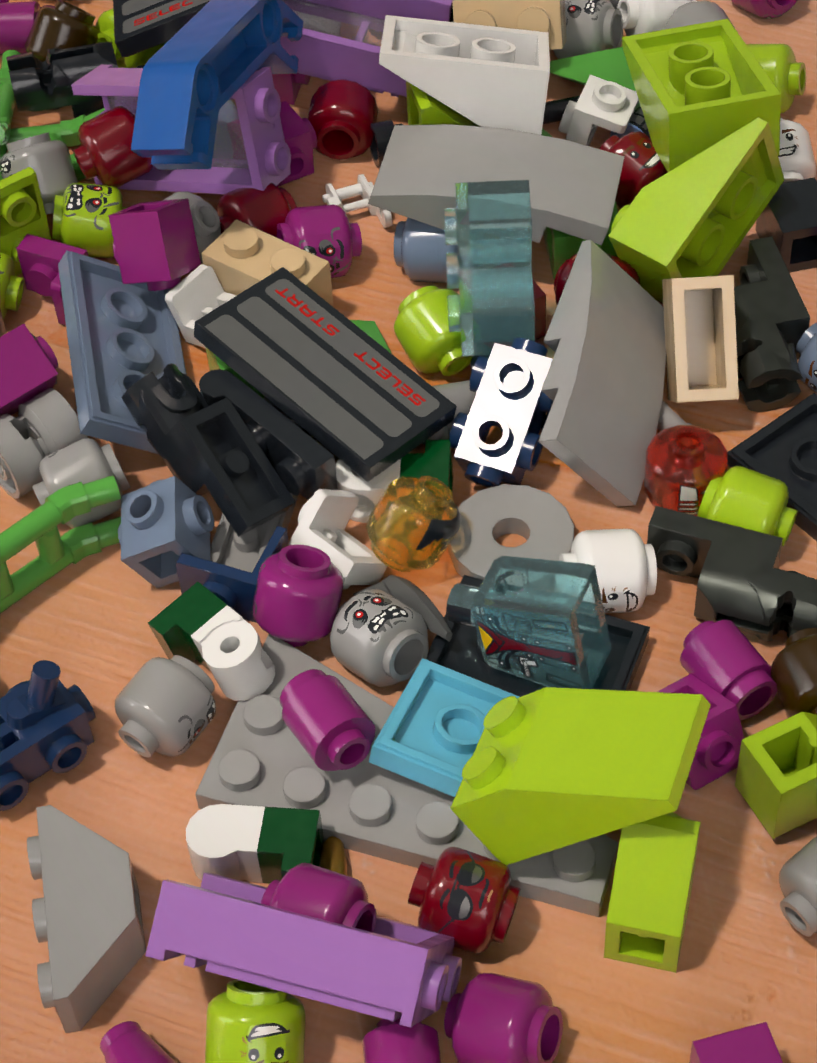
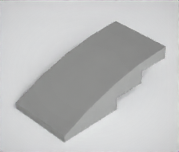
(568, 181)
(604, 375)

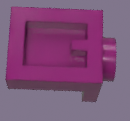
(40, 269)
(721, 735)

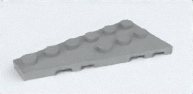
(370, 806)

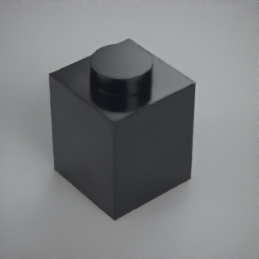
(793, 223)

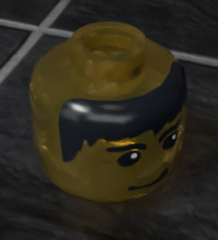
(413, 523)

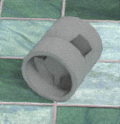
(41, 428)

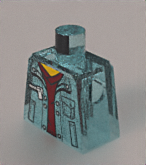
(537, 620)

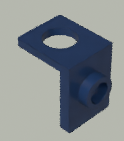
(228, 583)

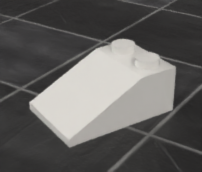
(477, 70)

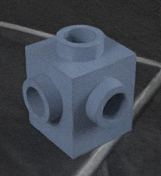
(161, 525)

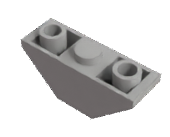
(85, 915)

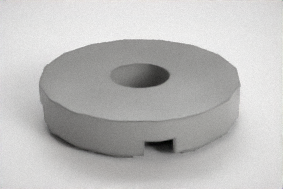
(509, 511)

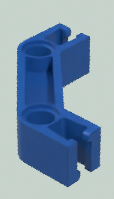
(201, 71)

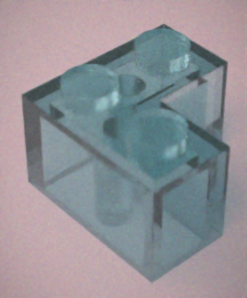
(491, 265)

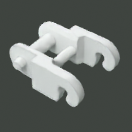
(362, 188)

